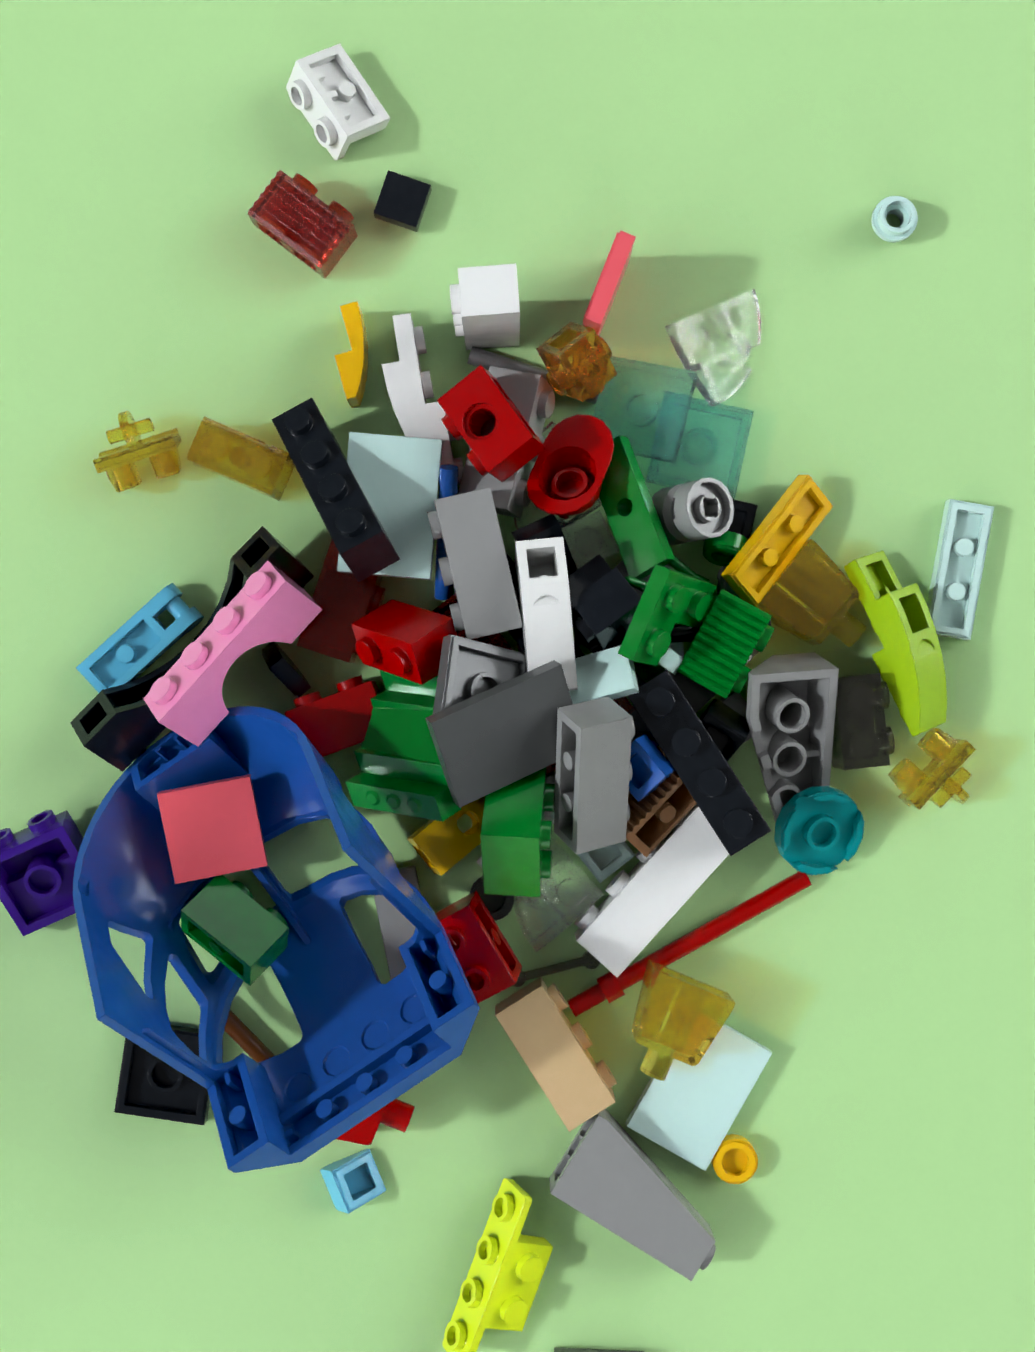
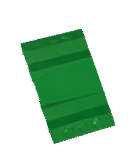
(399, 756)

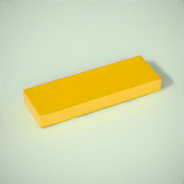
(777, 540)

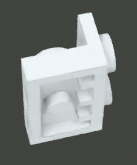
(335, 99)

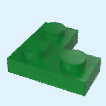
(667, 600)

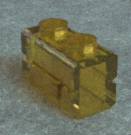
(241, 458)

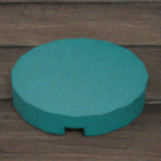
(818, 830)

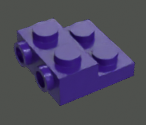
(39, 870)

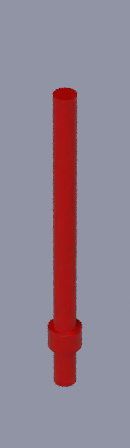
(611, 987)

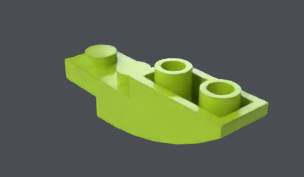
(911, 651)

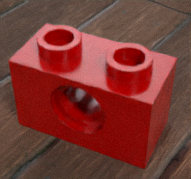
(512, 439)

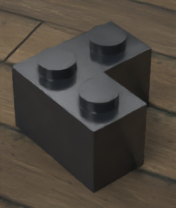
(601, 604)

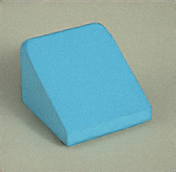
(353, 1181)

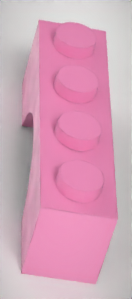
(264, 611)

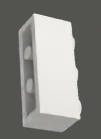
(487, 306)

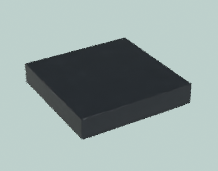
(158, 1090)

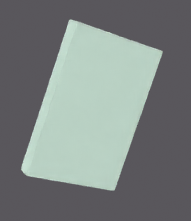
(401, 486)
(700, 1102)

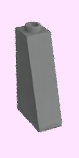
(626, 1192)

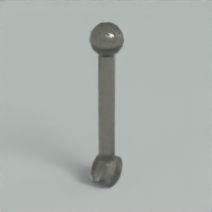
(586, 960)

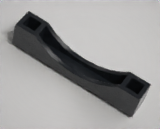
(118, 720)

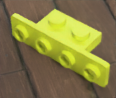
(501, 1274)

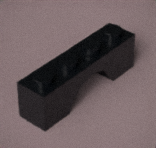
(335, 490)
(699, 763)

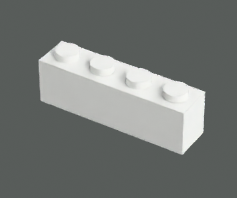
(650, 893)

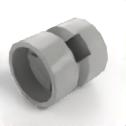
(694, 510)

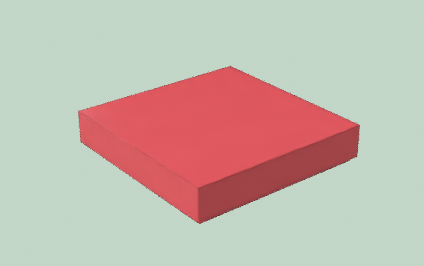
(609, 281)
(212, 829)

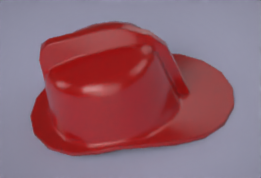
(572, 466)

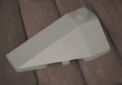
(792, 723)

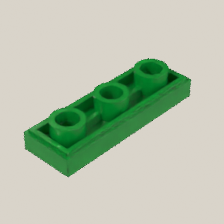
(633, 513)

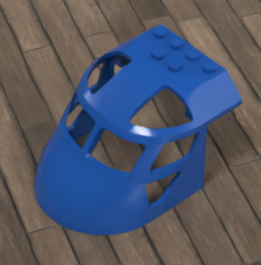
(359, 1036)

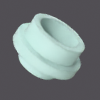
(903, 210)

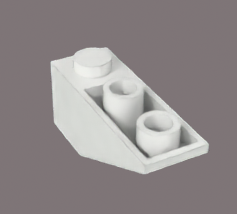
(545, 605)

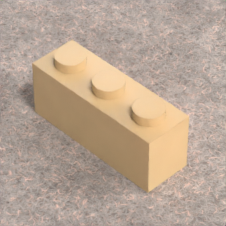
(556, 1052)

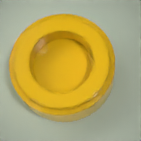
(735, 1160)

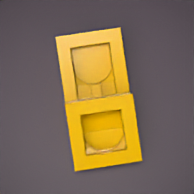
(354, 363)

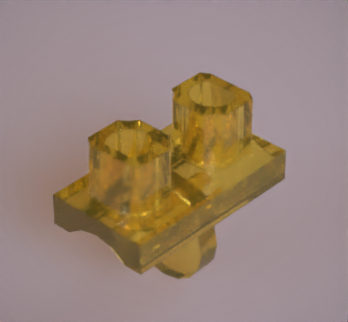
(120, 461)
(946, 757)

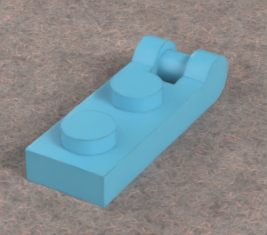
(140, 641)

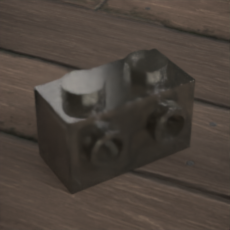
(860, 724)

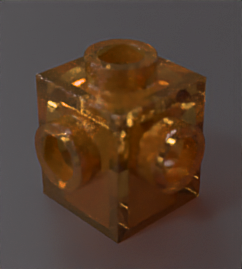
(577, 362)

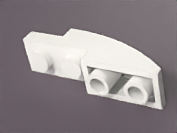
(410, 389)

